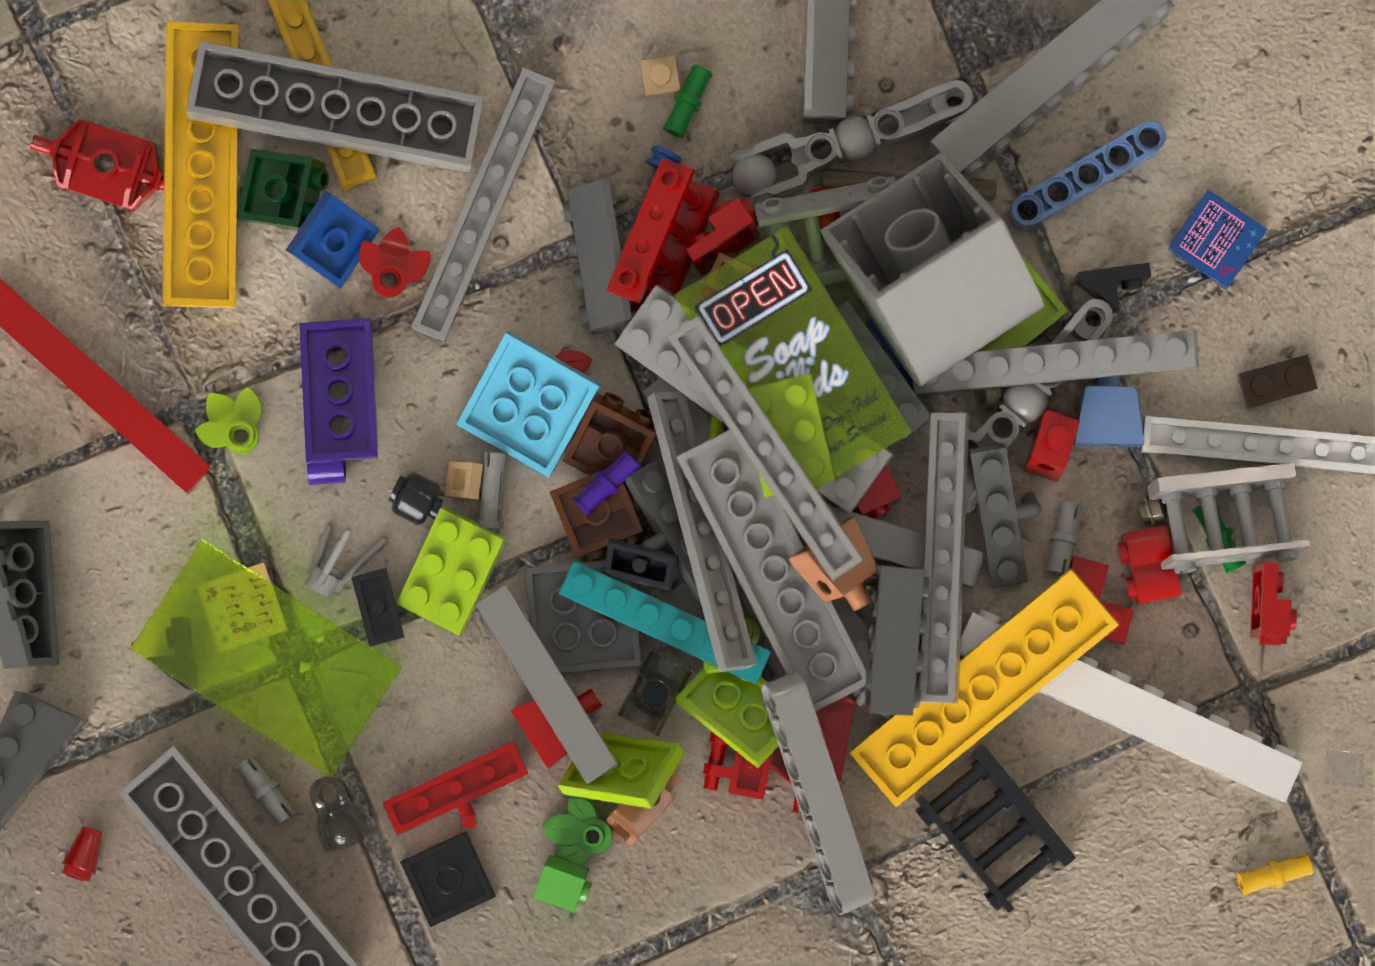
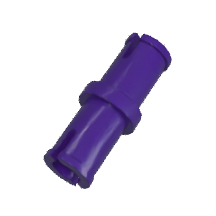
(606, 482)

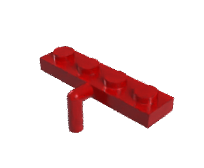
(456, 789)

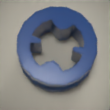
(658, 154)

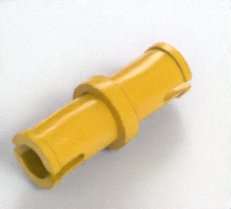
(1274, 873)

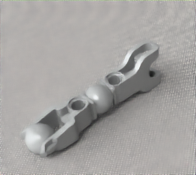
(851, 140)
(1027, 402)

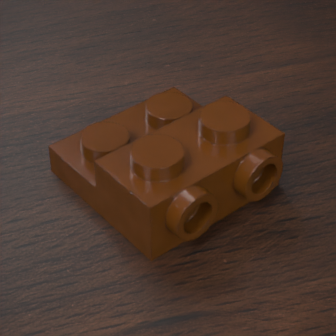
(607, 432)
(611, 519)

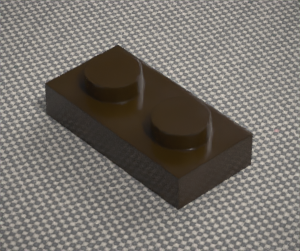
(1277, 381)

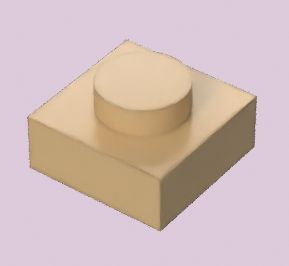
(660, 76)
(463, 480)

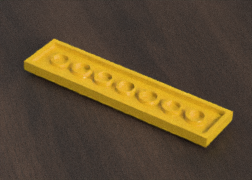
(197, 181)
(992, 684)

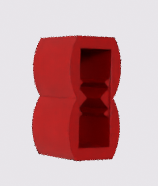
(1144, 553)

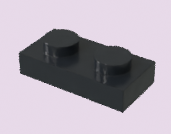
(378, 607)

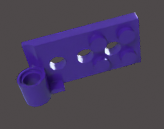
(324, 448)

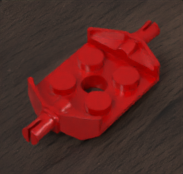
(75, 155)
(835, 725)

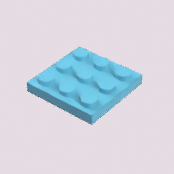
(528, 404)

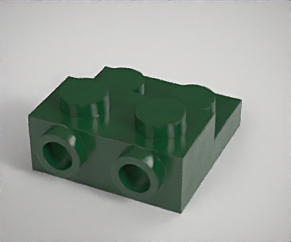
(281, 189)

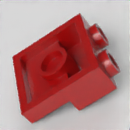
(733, 231)
(1270, 616)

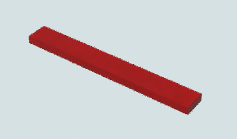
(100, 391)

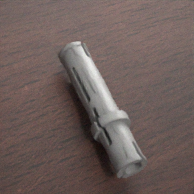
(492, 491)

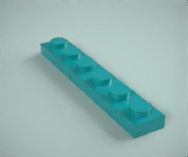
(650, 616)

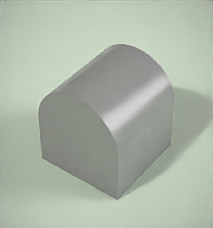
(933, 268)

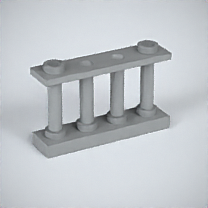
(809, 206)
(1240, 484)

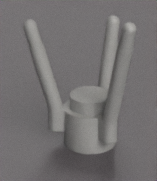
(324, 575)

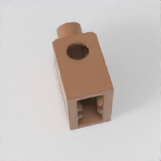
(846, 585)
(632, 821)

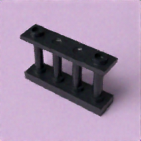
(1028, 824)

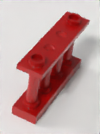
(665, 226)

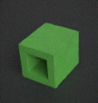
(563, 883)

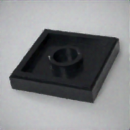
(448, 879)

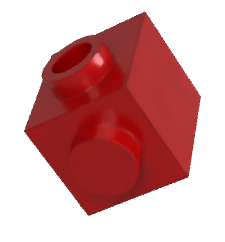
(879, 496)

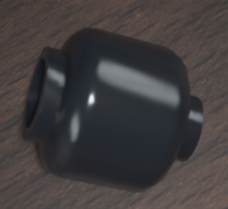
(415, 498)

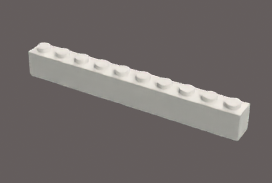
(1159, 721)

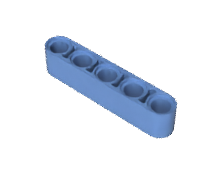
(1096, 161)

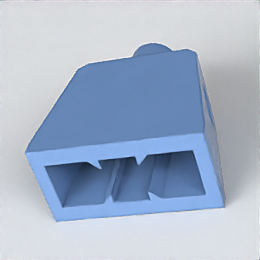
(1109, 415)

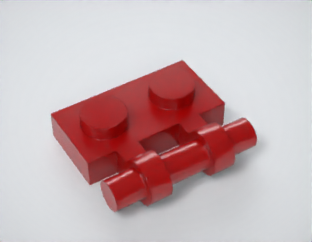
(744, 776)

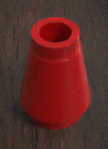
(83, 855)

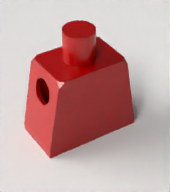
(1052, 444)
(541, 733)

